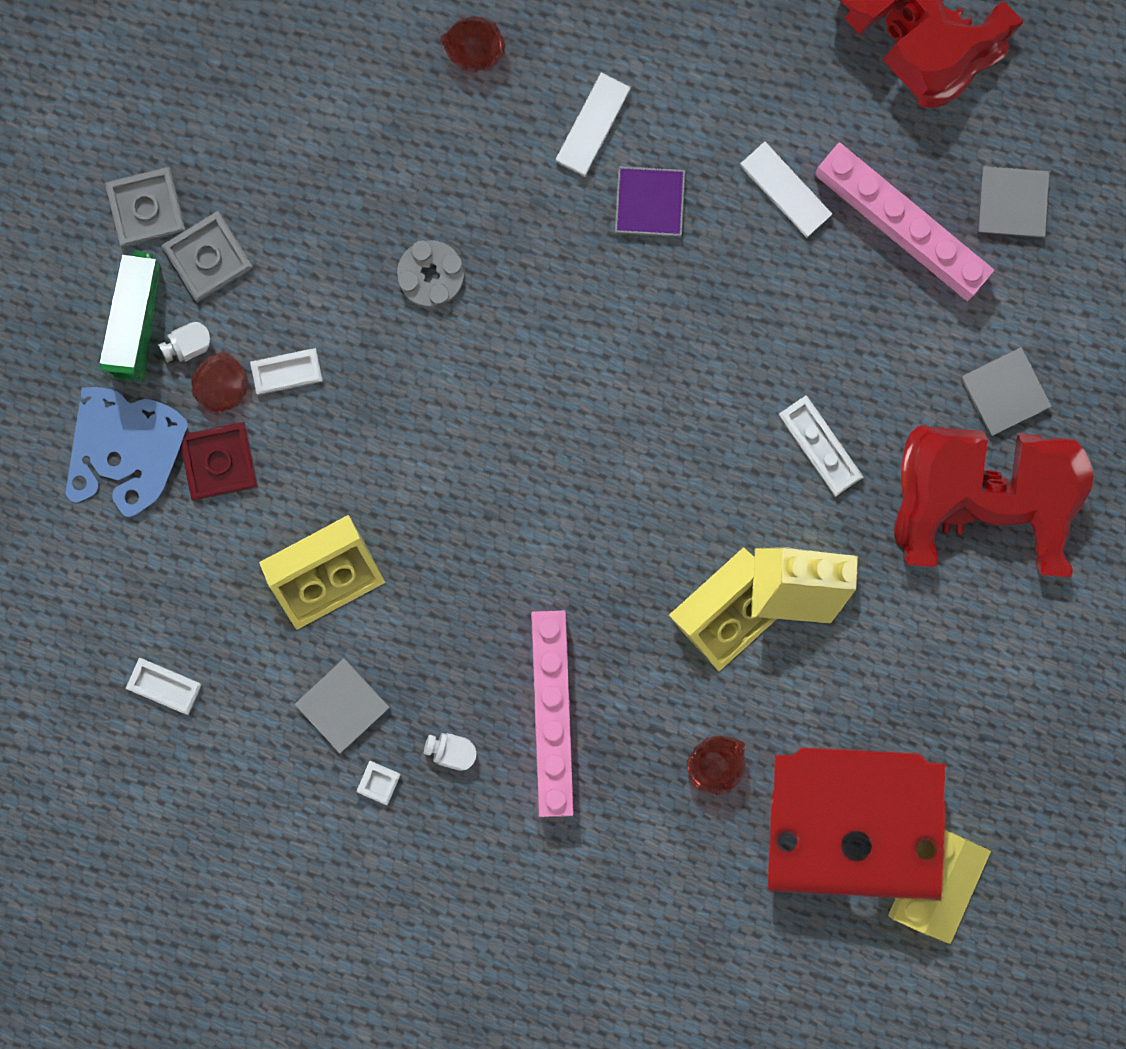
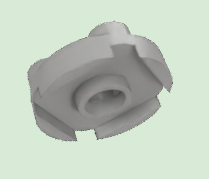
(422, 256)

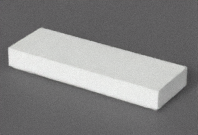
(593, 124)
(785, 189)
(820, 445)

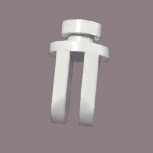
(186, 342)
(451, 751)

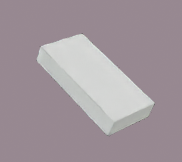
(286, 371)
(163, 686)

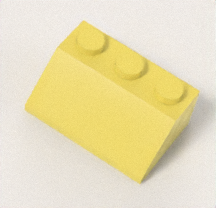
(321, 572)
(802, 584)
(720, 612)
(961, 872)

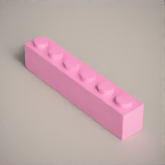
(903, 221)
(552, 713)

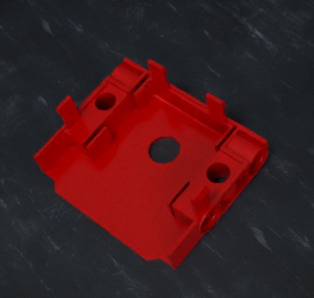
(838, 791)

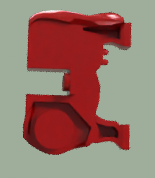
(935, 46)
(948, 486)

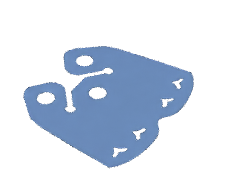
(126, 430)

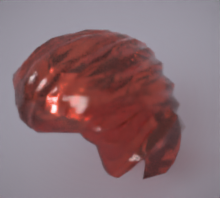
(474, 44)
(219, 383)
(716, 764)

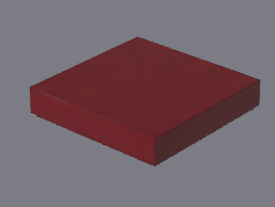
(218, 461)

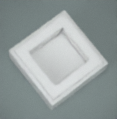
(378, 783)

